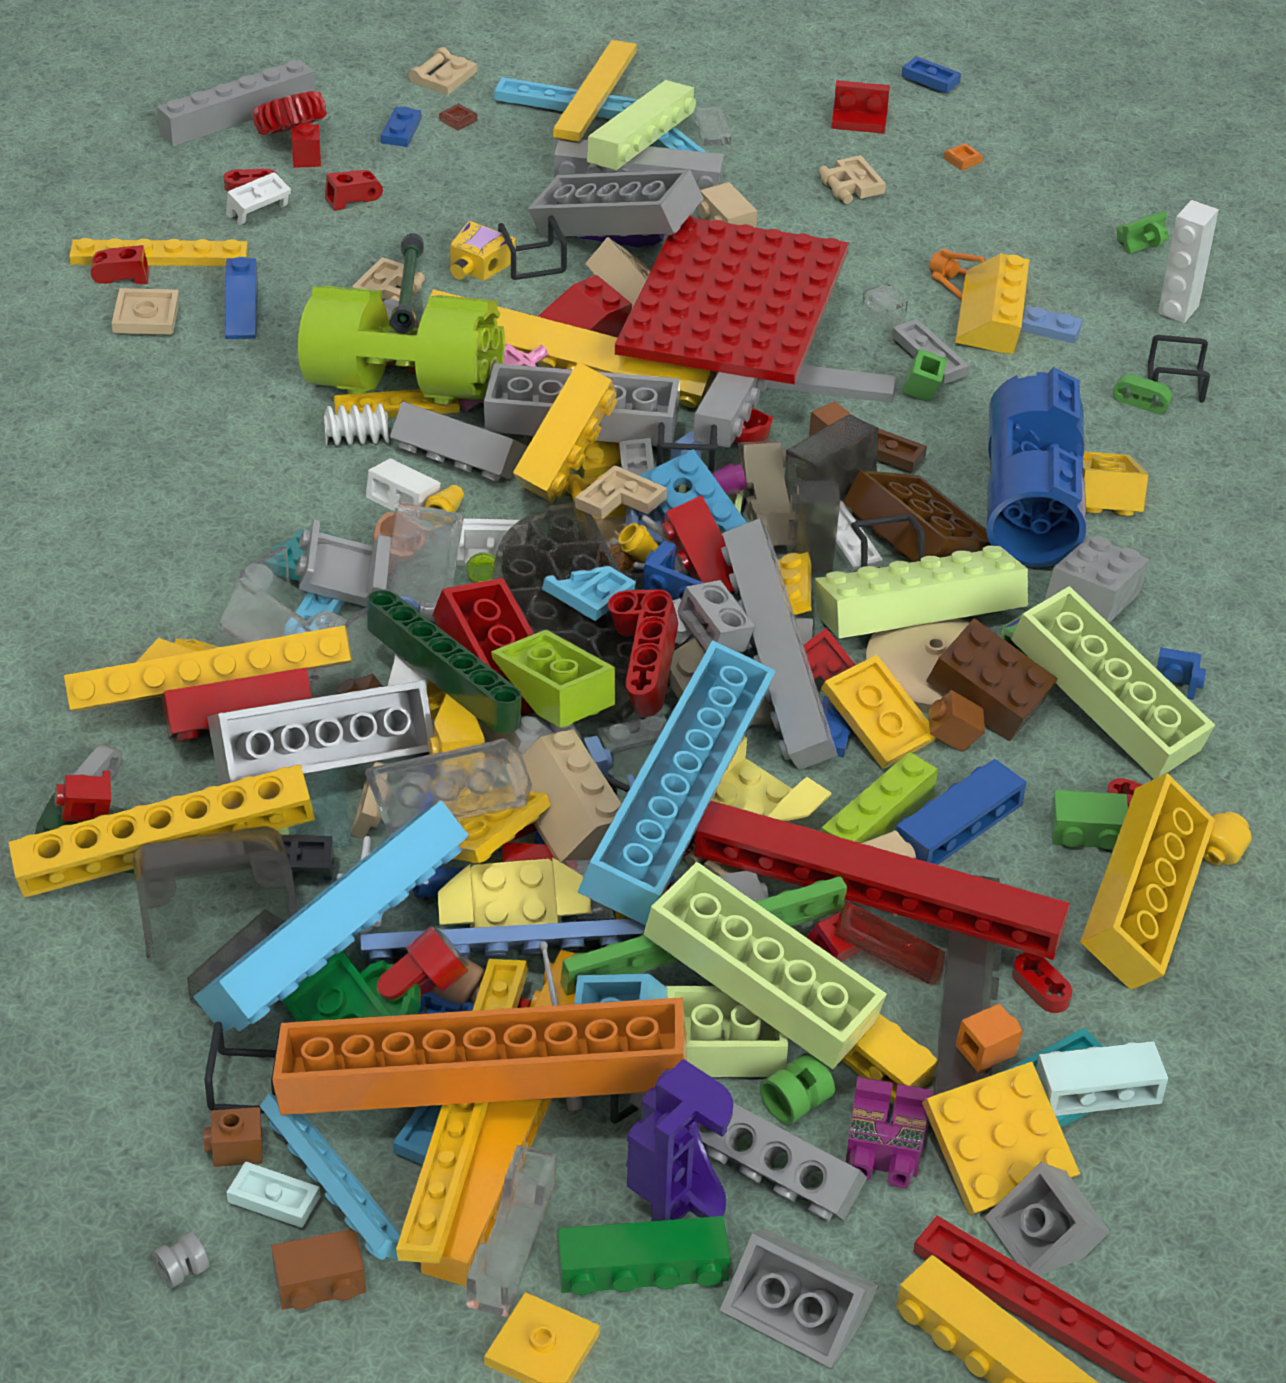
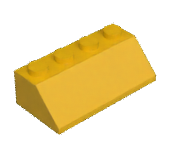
(993, 304)

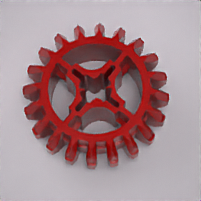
(287, 111)

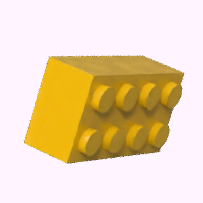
(566, 433)

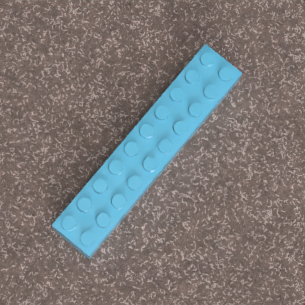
(676, 783)

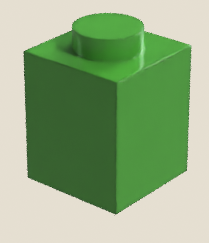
(924, 375)

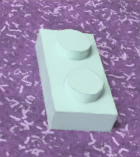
(273, 1194)

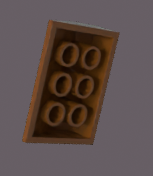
(894, 494)

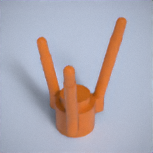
(945, 265)

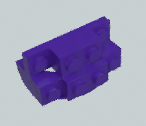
(666, 1148)

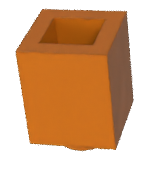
(989, 1037)

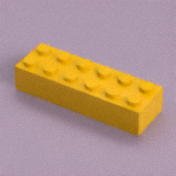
(1148, 882)

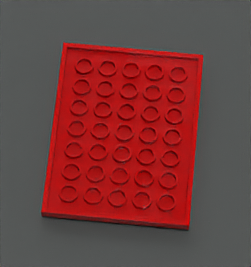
(734, 300)

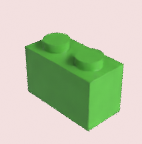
(1087, 818)

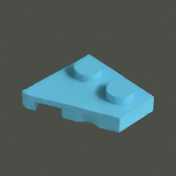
(589, 589)

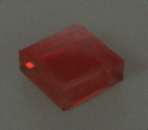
(458, 117)

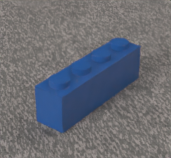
(963, 812)

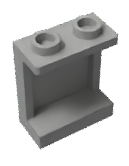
(342, 566)

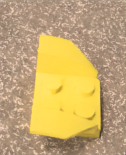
(759, 792)
(512, 894)

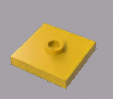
(541, 1343)

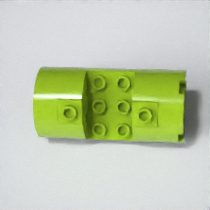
(349, 341)

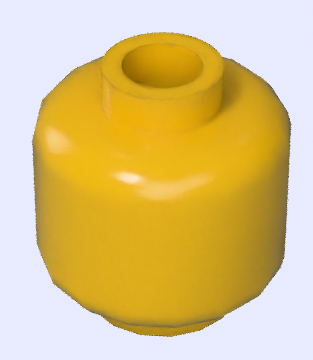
(1228, 839)

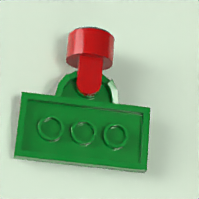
(381, 988)

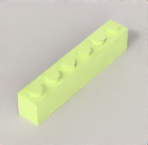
(640, 124)

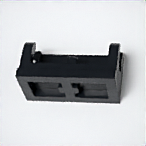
(310, 853)

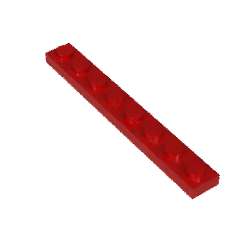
(1052, 1308)

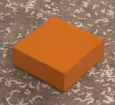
(963, 156)

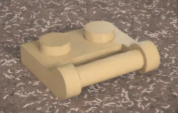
(446, 78)

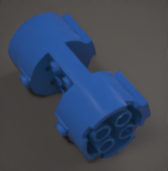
(1036, 468)

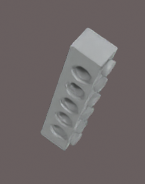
(840, 1180)

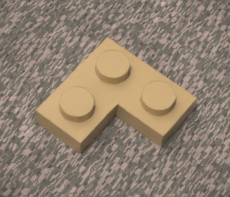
(620, 487)

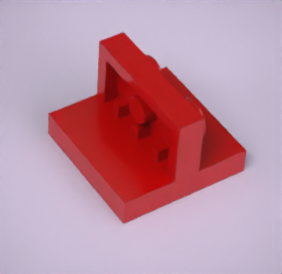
(860, 106)

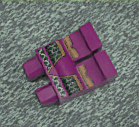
(884, 1145)

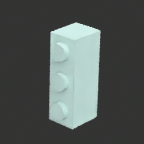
(1102, 1078)

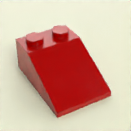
(591, 306)

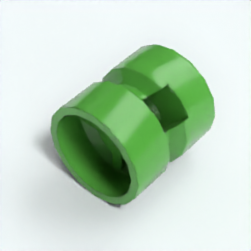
(796, 1089)

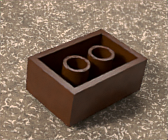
(993, 677)

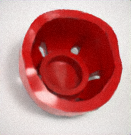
(756, 428)

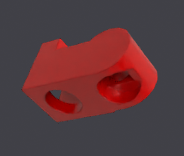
(351, 187)
(120, 265)

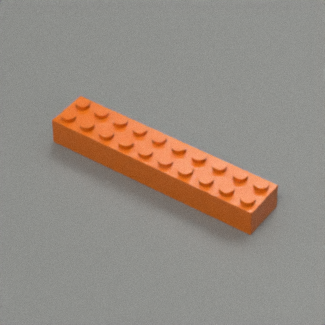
(477, 1056)

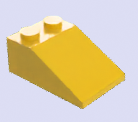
(1114, 483)

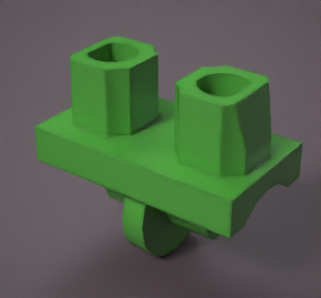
(1143, 232)

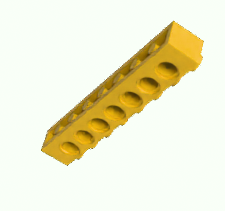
(113, 853)

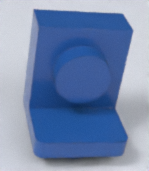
(1182, 668)

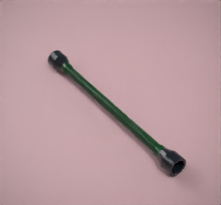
(403, 316)

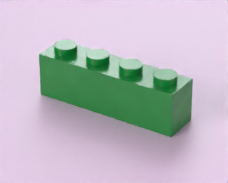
(643, 1255)

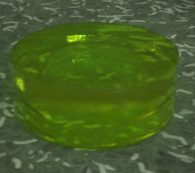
(480, 567)

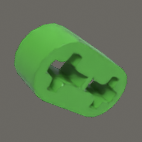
(1142, 393)

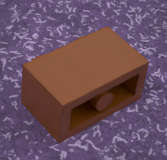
(318, 1269)

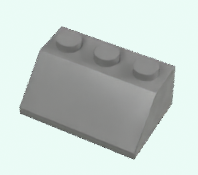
(798, 1297)

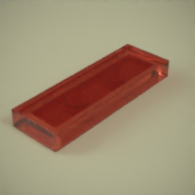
(890, 943)

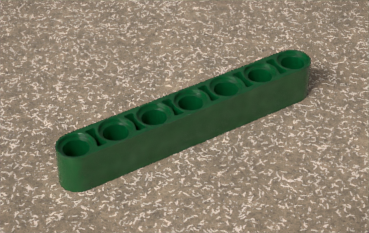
(444, 661)

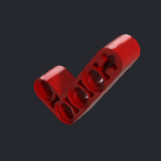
(654, 623)

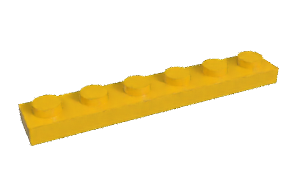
(164, 252)

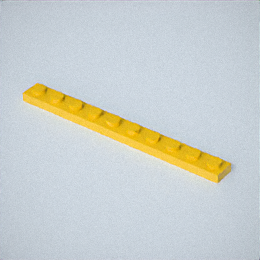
(454, 1138)

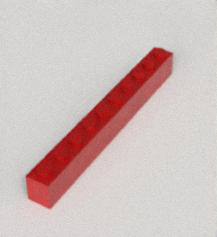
(883, 879)

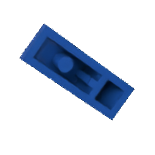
(241, 298)

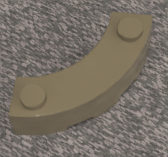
(767, 488)

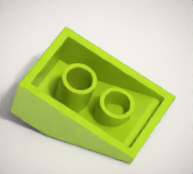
(557, 677)

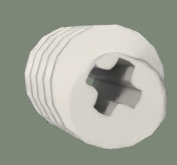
(356, 424)

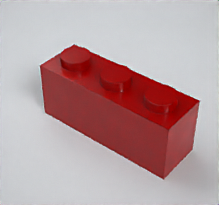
(698, 542)

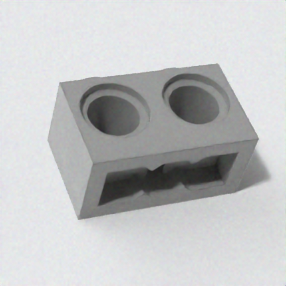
(715, 616)

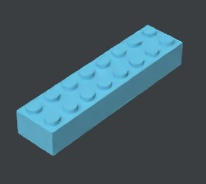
(332, 919)

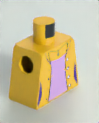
(479, 252)

